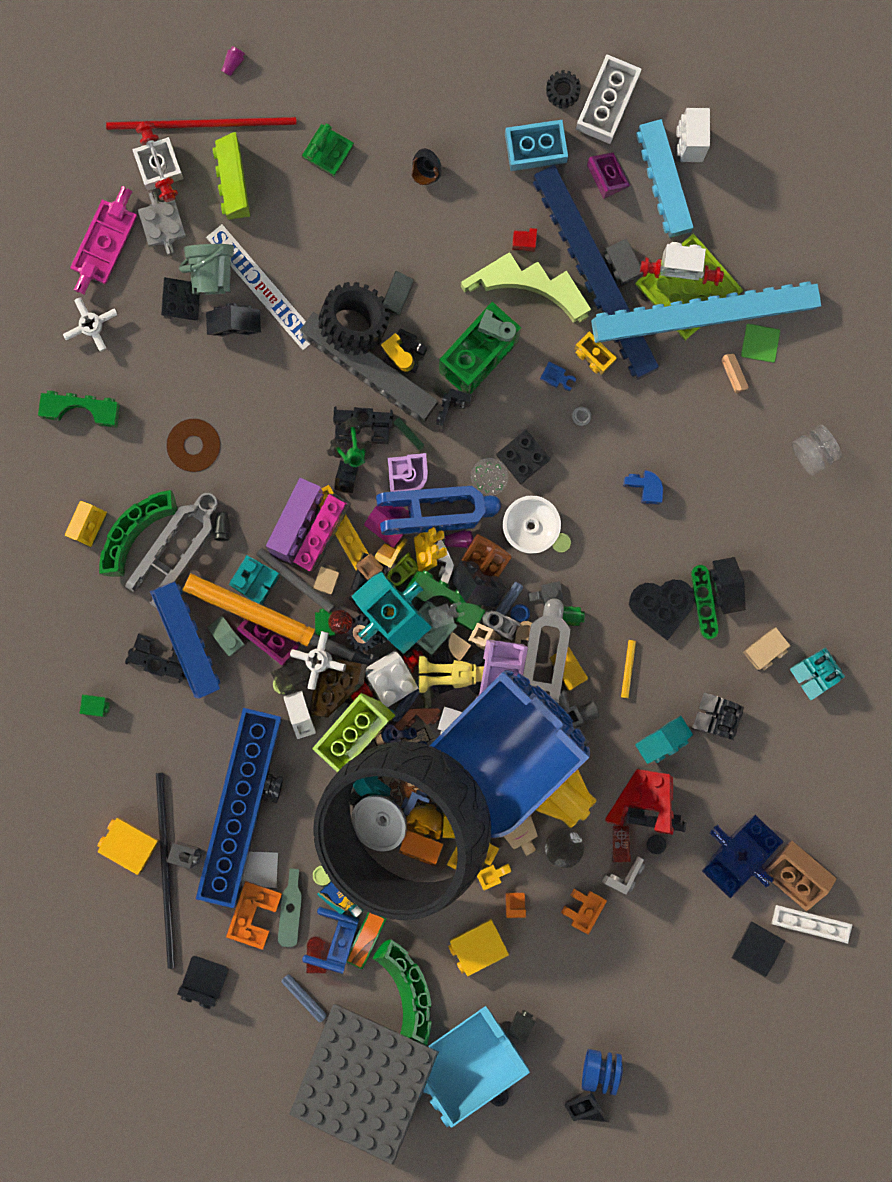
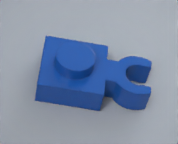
(554, 375)

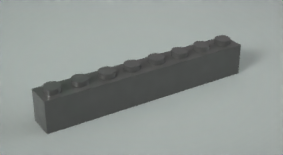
(375, 373)

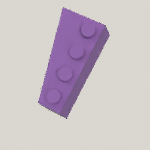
(294, 521)

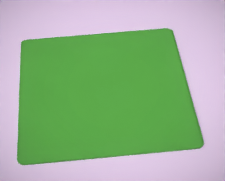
(760, 343)

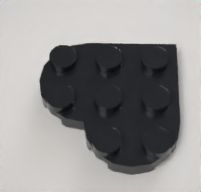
(662, 606)

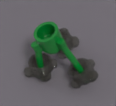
(359, 452)

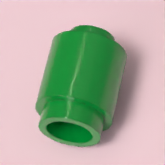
(573, 616)

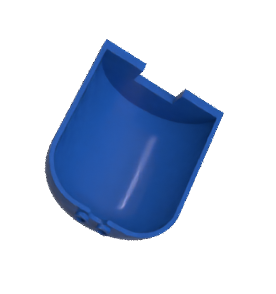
(515, 748)

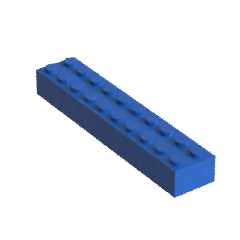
(239, 808)

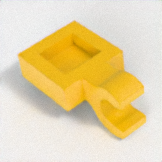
(490, 876)

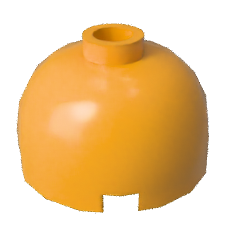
(425, 820)

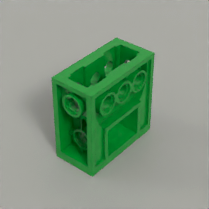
(475, 354)

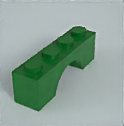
(55, 406)
(432, 588)

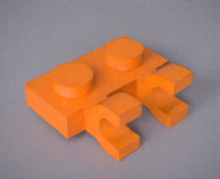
(588, 911)

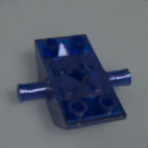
(758, 844)

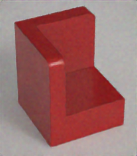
(525, 240)

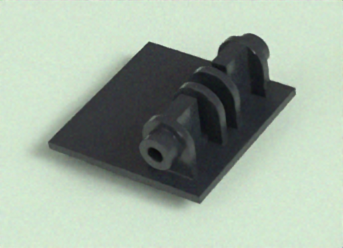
(179, 300)

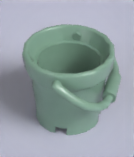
(208, 267)

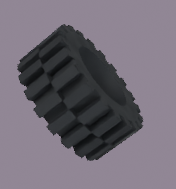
(359, 300)

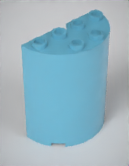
(472, 1067)

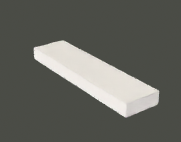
(811, 924)

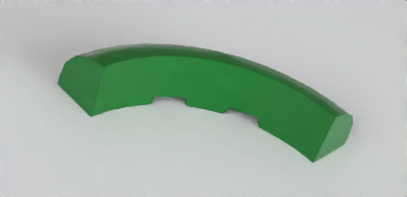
(129, 527)
(412, 990)

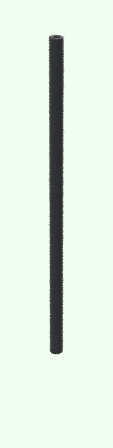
(165, 871)

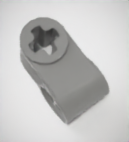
(503, 625)

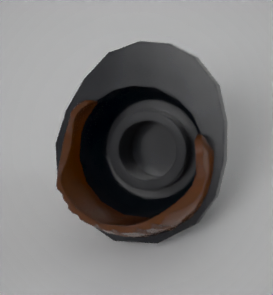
(426, 167)

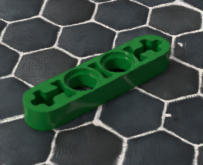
(701, 602)

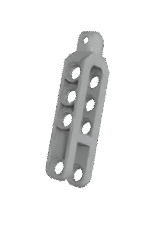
(201, 510)
(551, 617)

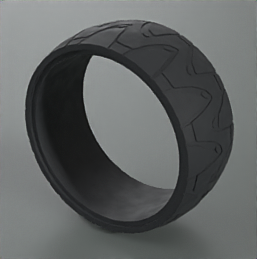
(364, 879)

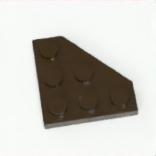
(336, 687)

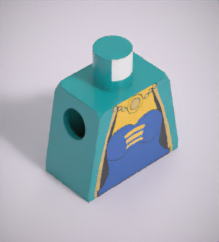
(337, 900)

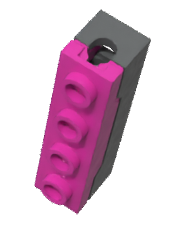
(322, 532)

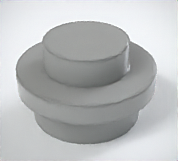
(581, 416)

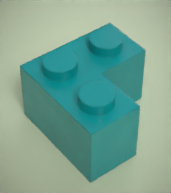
(665, 740)

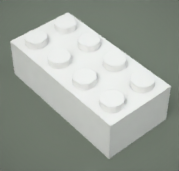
(608, 99)

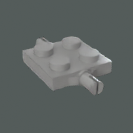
(161, 223)

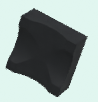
(523, 456)

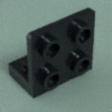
(460, 401)

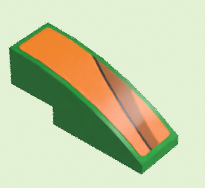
(365, 940)

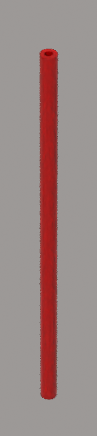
(205, 123)

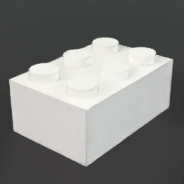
(693, 134)

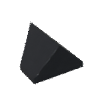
(585, 1108)

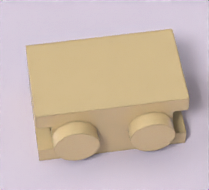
(766, 649)

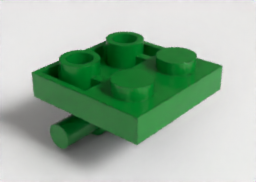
(328, 149)

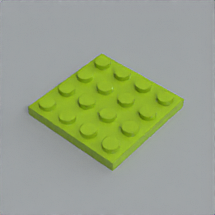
(673, 289)

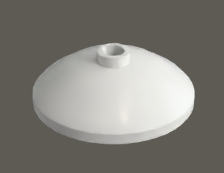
(536, 511)
(373, 829)

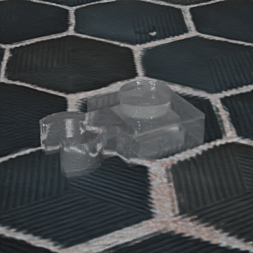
(443, 614)

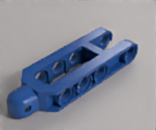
(484, 507)

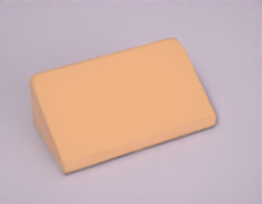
(734, 373)

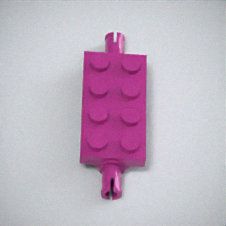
(103, 241)

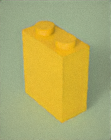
(127, 845)
(478, 947)

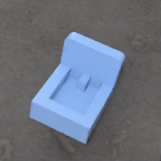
(409, 803)

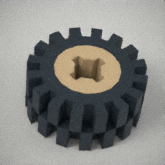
(358, 625)

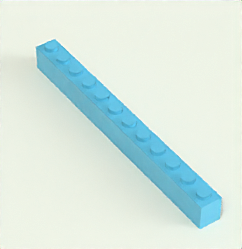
(705, 313)

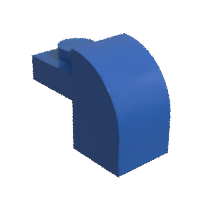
(651, 486)

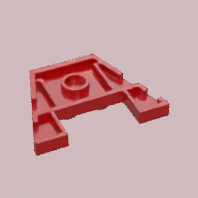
(648, 792)

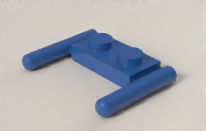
(340, 944)

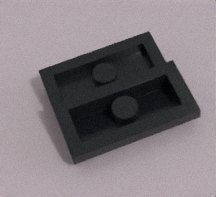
(758, 949)

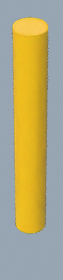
(628, 669)

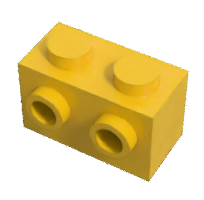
(595, 354)

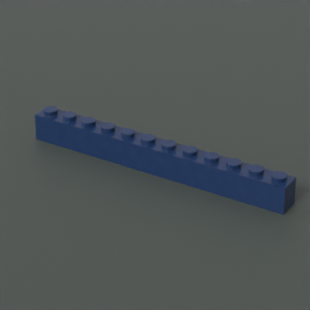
(591, 265)

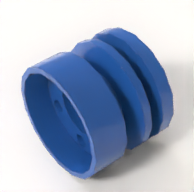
(602, 1072)

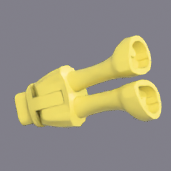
(461, 672)

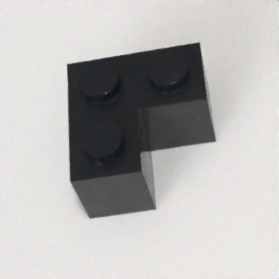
(233, 320)
(728, 585)
(476, 586)

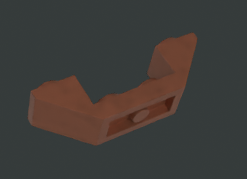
(427, 715)

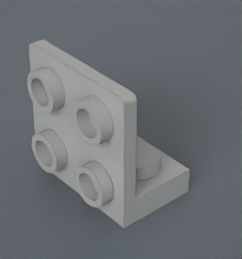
(629, 883)

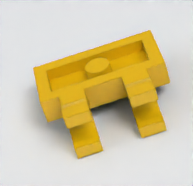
(426, 551)

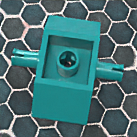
(404, 626)

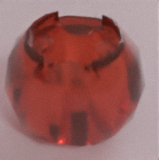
(340, 621)

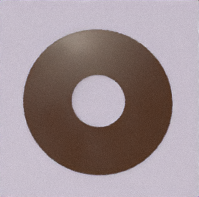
(189, 428)

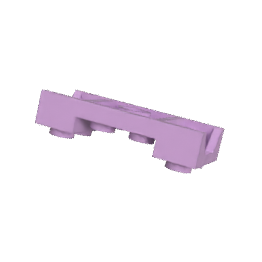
(501, 657)

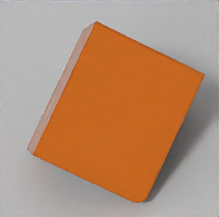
(515, 905)

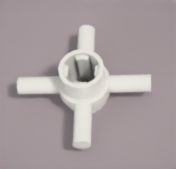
(86, 318)
(321, 654)

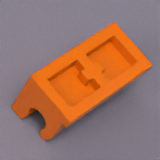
(420, 848)

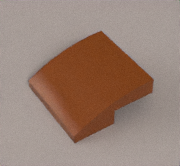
(487, 555)

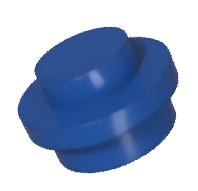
(520, 613)

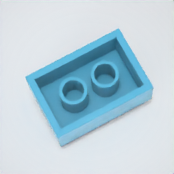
(536, 145)

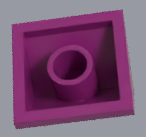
(607, 174)
(382, 514)

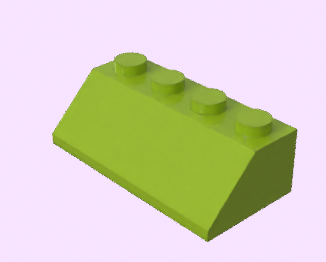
(232, 177)
(353, 731)

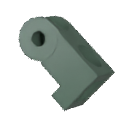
(496, 328)

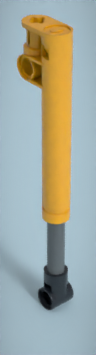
(269, 619)

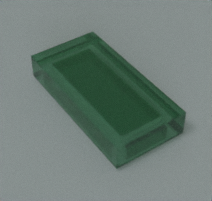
(408, 434)

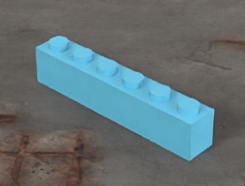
(665, 178)

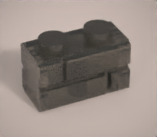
(291, 676)

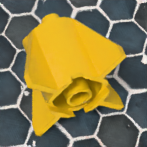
(569, 801)

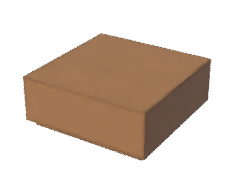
(369, 566)

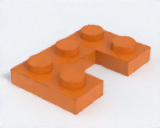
(241, 924)

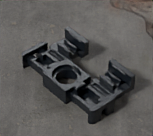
(379, 419)
(141, 653)
(637, 817)

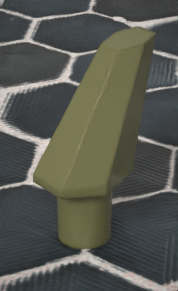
(427, 696)

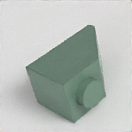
(226, 636)

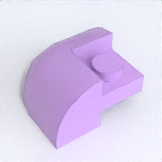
(407, 472)

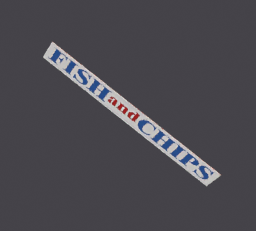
(262, 286)

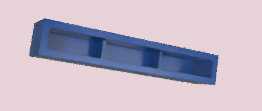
(185, 640)

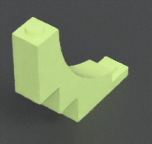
(507, 274)

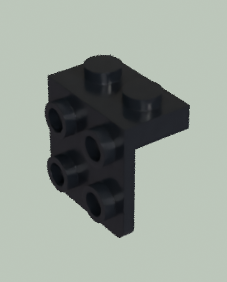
(203, 982)

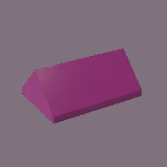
(270, 642)

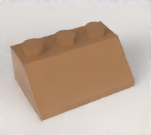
(800, 876)

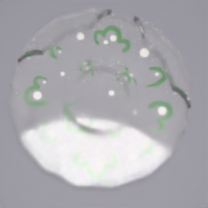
(489, 476)

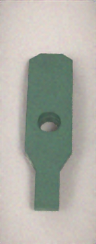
(290, 919)

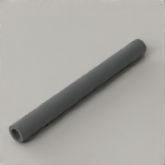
(295, 580)

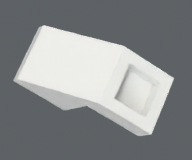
(445, 572)
(299, 714)

